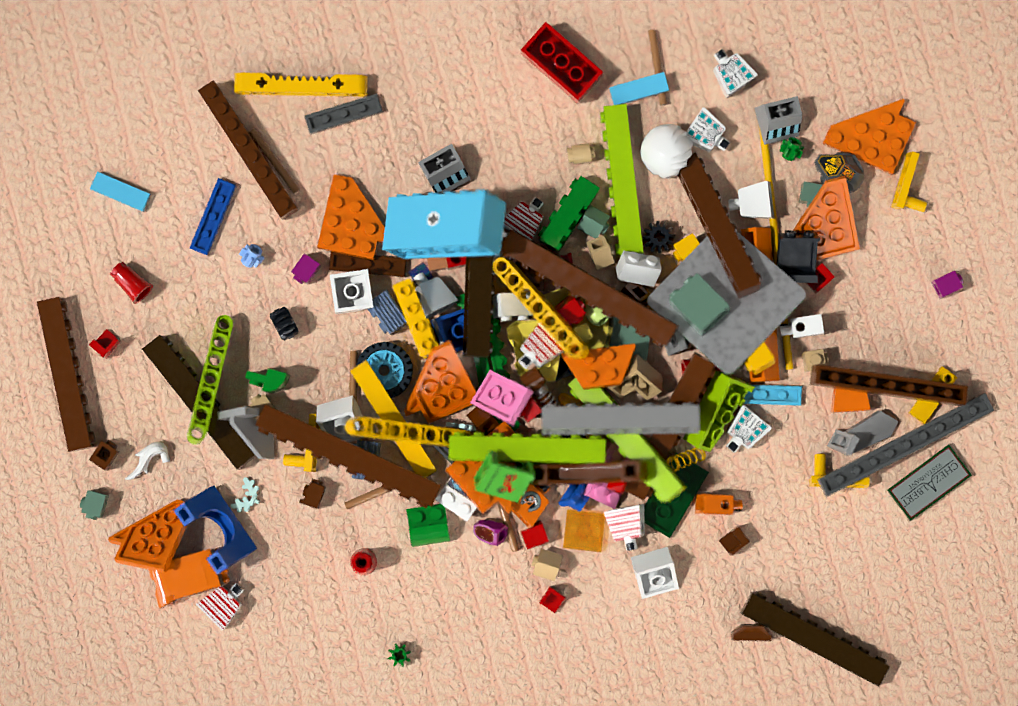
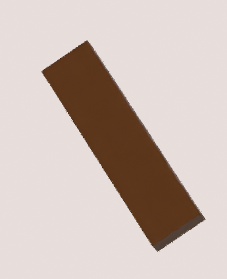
(380, 266)

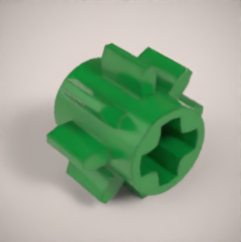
(791, 149)
(401, 661)

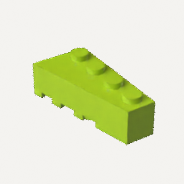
(717, 408)

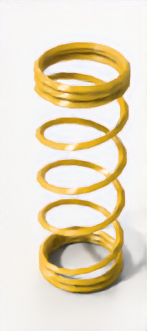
(694, 454)

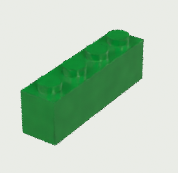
(569, 214)

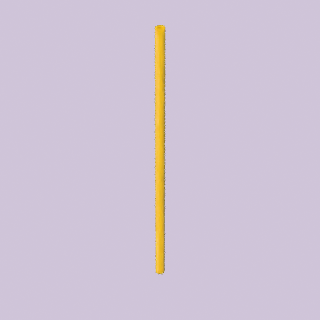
(774, 237)

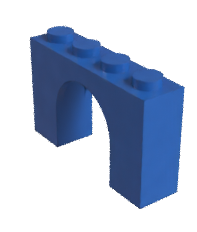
(213, 506)

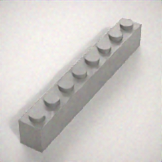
(620, 419)

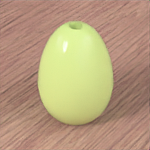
(594, 315)

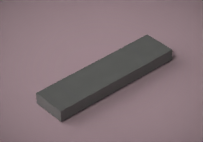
(343, 114)

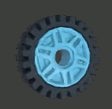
(396, 359)

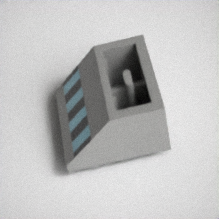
(779, 120)
(444, 170)

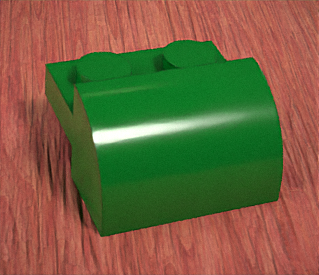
(272, 382)
(428, 525)

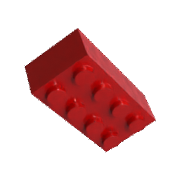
(561, 62)

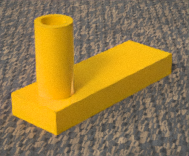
(901, 194)
(921, 409)
(308, 462)
(820, 470)

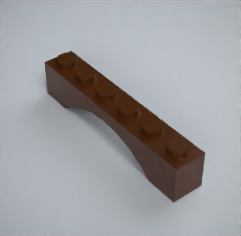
(590, 473)

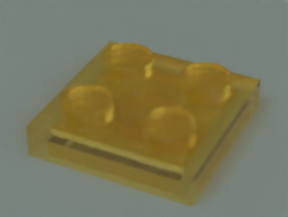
(584, 531)

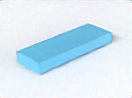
(639, 89)
(120, 191)
(774, 395)

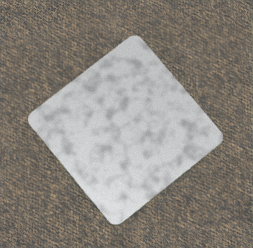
(749, 318)

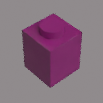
(305, 269)
(947, 284)

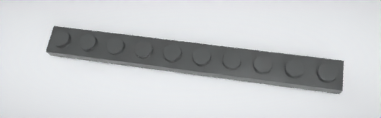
(905, 445)

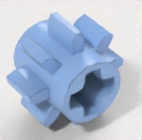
(251, 255)

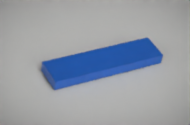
(213, 216)

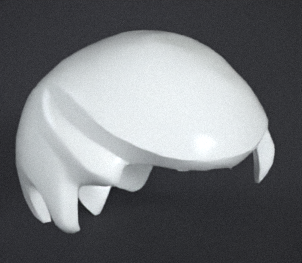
(666, 150)

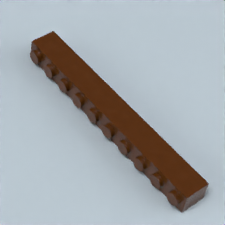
(589, 288)
(348, 455)

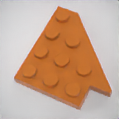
(873, 136)
(832, 219)
(350, 221)
(442, 385)
(464, 471)
(151, 540)

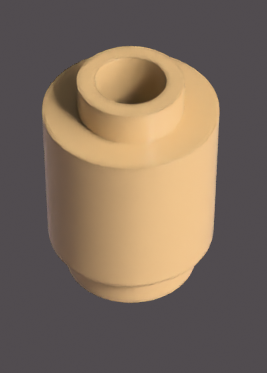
(580, 153)

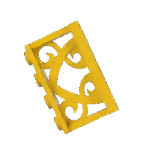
(418, 324)

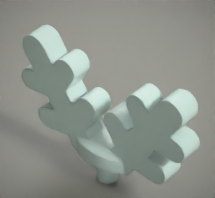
(468, 427)
(252, 492)

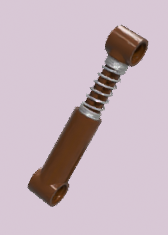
(536, 383)

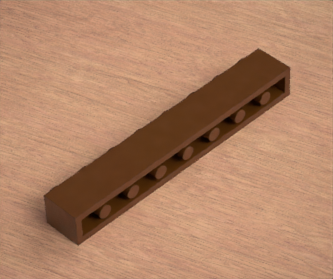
(248, 150)
(718, 228)
(65, 374)
(888, 385)
(687, 391)

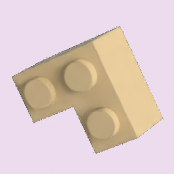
(641, 378)

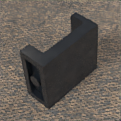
(798, 255)

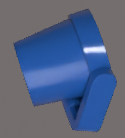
(574, 497)

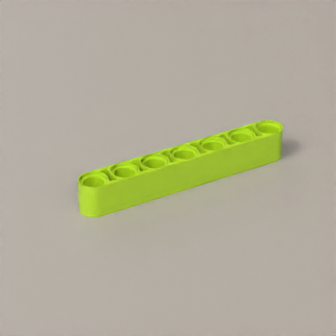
(206, 387)

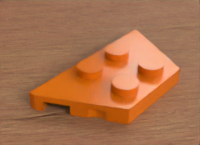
(602, 366)

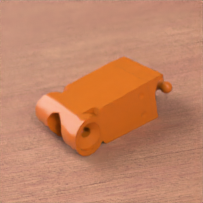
(186, 577)

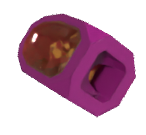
(490, 532)

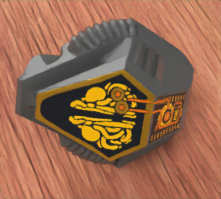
(841, 165)

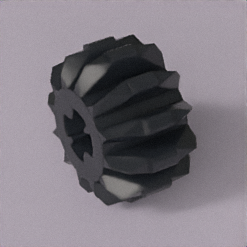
(654, 241)
(284, 323)

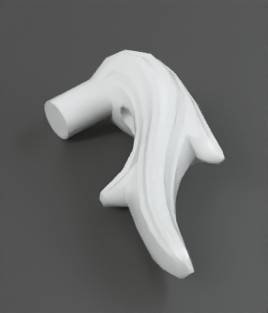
(146, 455)

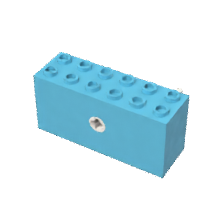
(444, 225)

